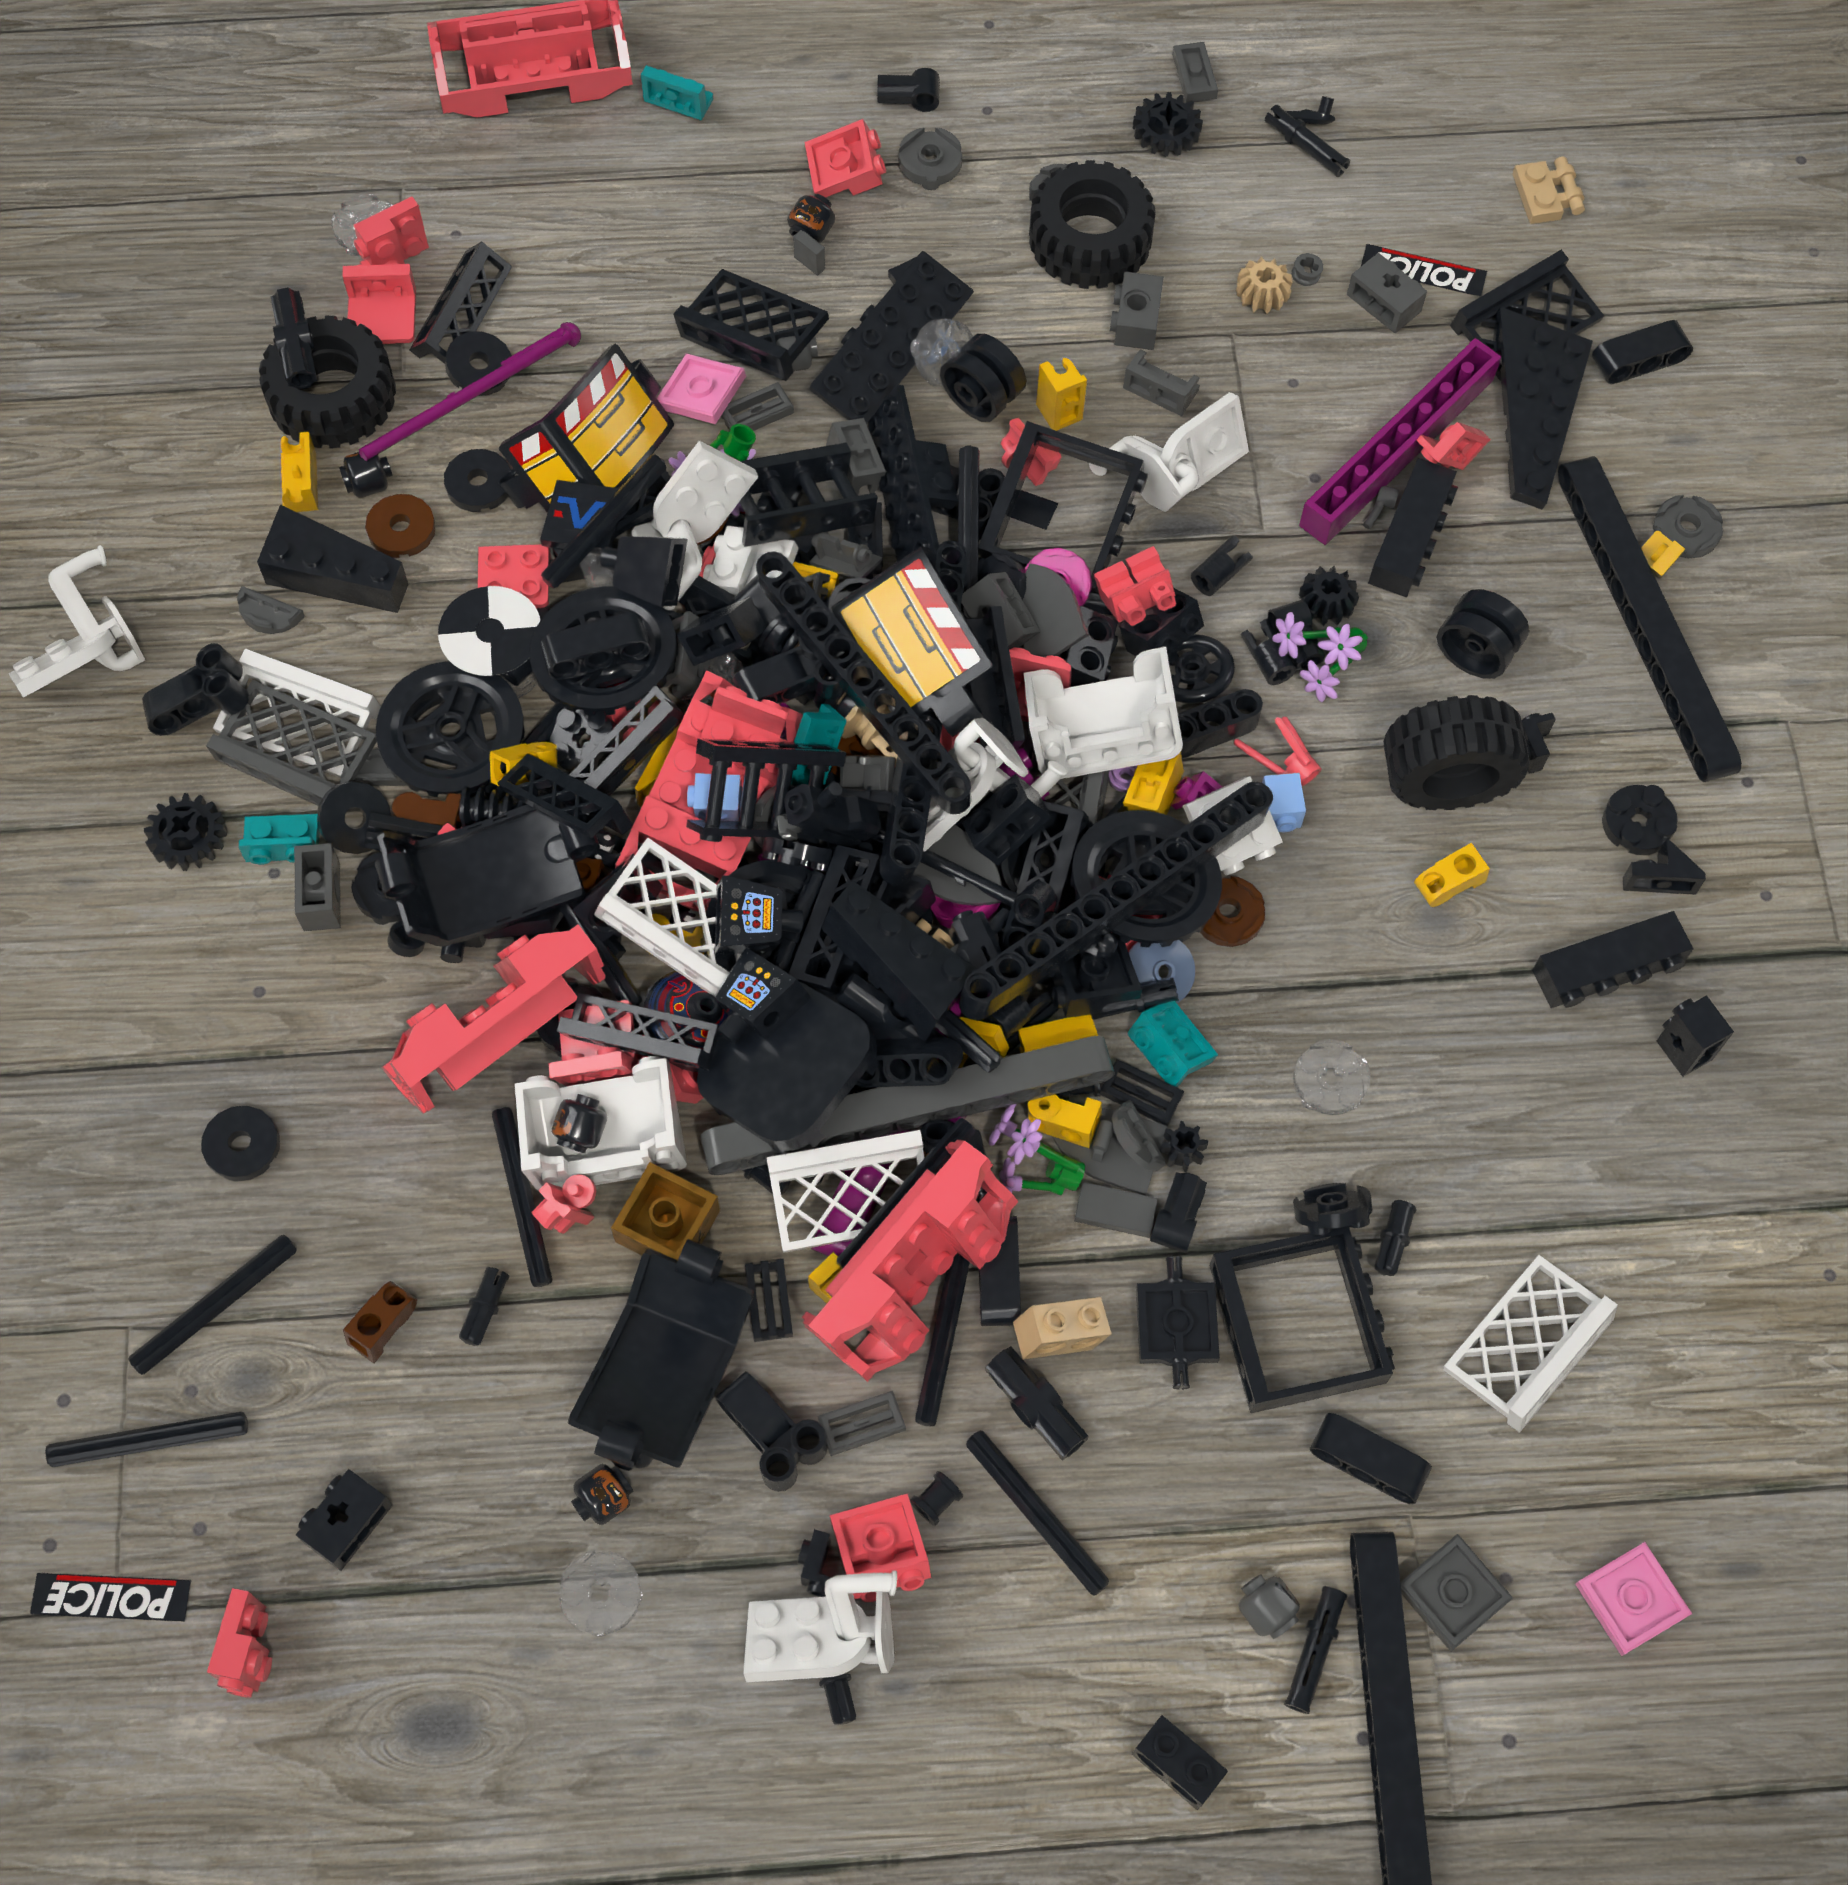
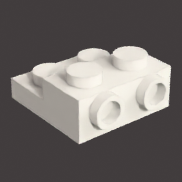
(736, 564)
(1258, 843)

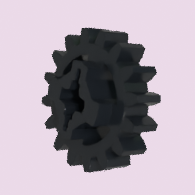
(1182, 128)
(185, 832)

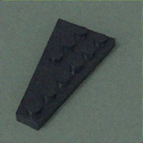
(1539, 394)

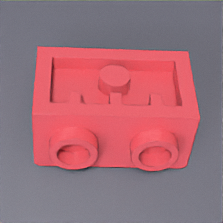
(1456, 446)

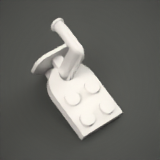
(1190, 455)
(697, 503)
(93, 638)
(984, 773)
(821, 1633)

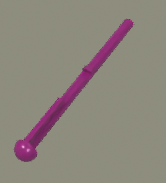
(566, 334)

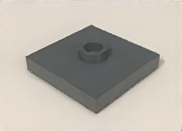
(1454, 1592)

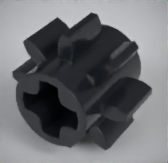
(1179, 1138)

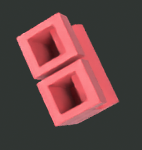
(1145, 587)

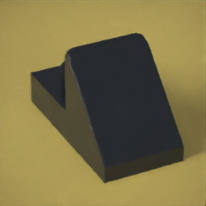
(1672, 873)

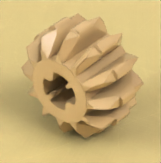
(1264, 285)

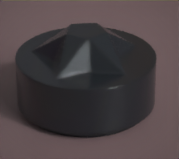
(403, 944)

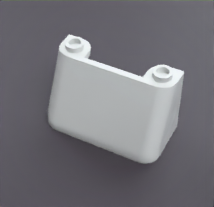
(1105, 721)
(638, 1130)

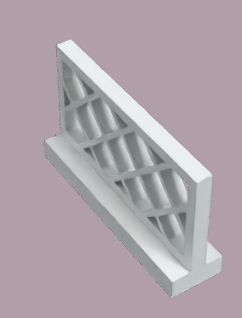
(315, 690)
(658, 938)
(835, 1160)
(1552, 1368)

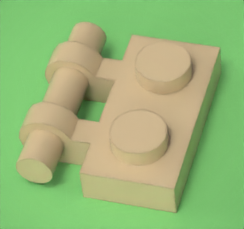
(1539, 193)

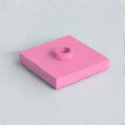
(701, 388)
(1633, 1599)

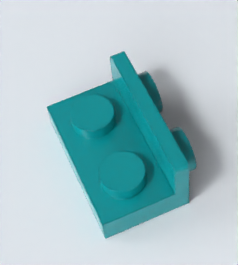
(675, 92)
(818, 728)
(276, 835)
(1171, 1042)

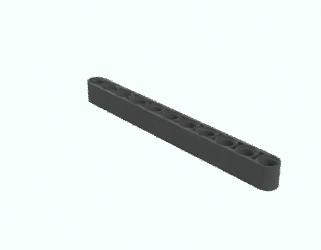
(903, 1108)

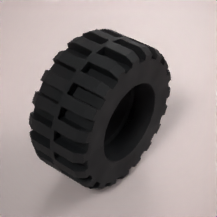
(1098, 192)
(341, 414)
(1456, 753)

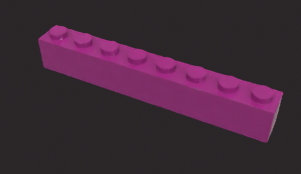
(1397, 441)

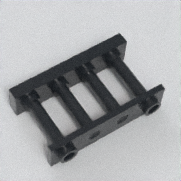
(805, 470)
(753, 757)

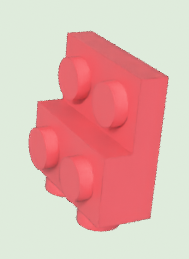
(845, 160)
(391, 234)
(882, 1540)
(238, 1657)

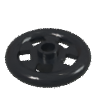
(1194, 669)

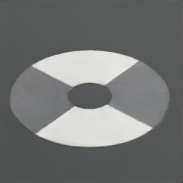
(467, 651)

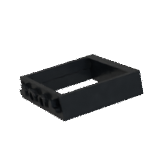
(1037, 435)
(1359, 1290)

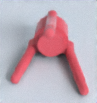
(1297, 762)

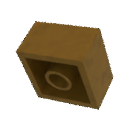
(664, 1214)

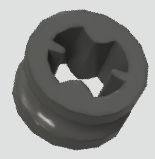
(1302, 277)

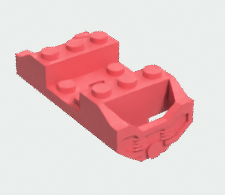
(529, 53)
(666, 810)
(483, 1035)
(907, 1255)

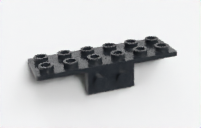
(880, 349)
(915, 476)

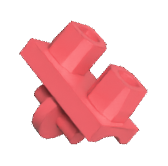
(1043, 460)
(564, 1205)

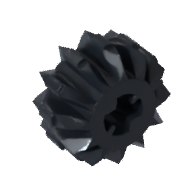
(1329, 595)

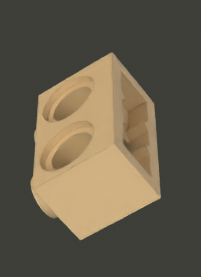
(1062, 1328)

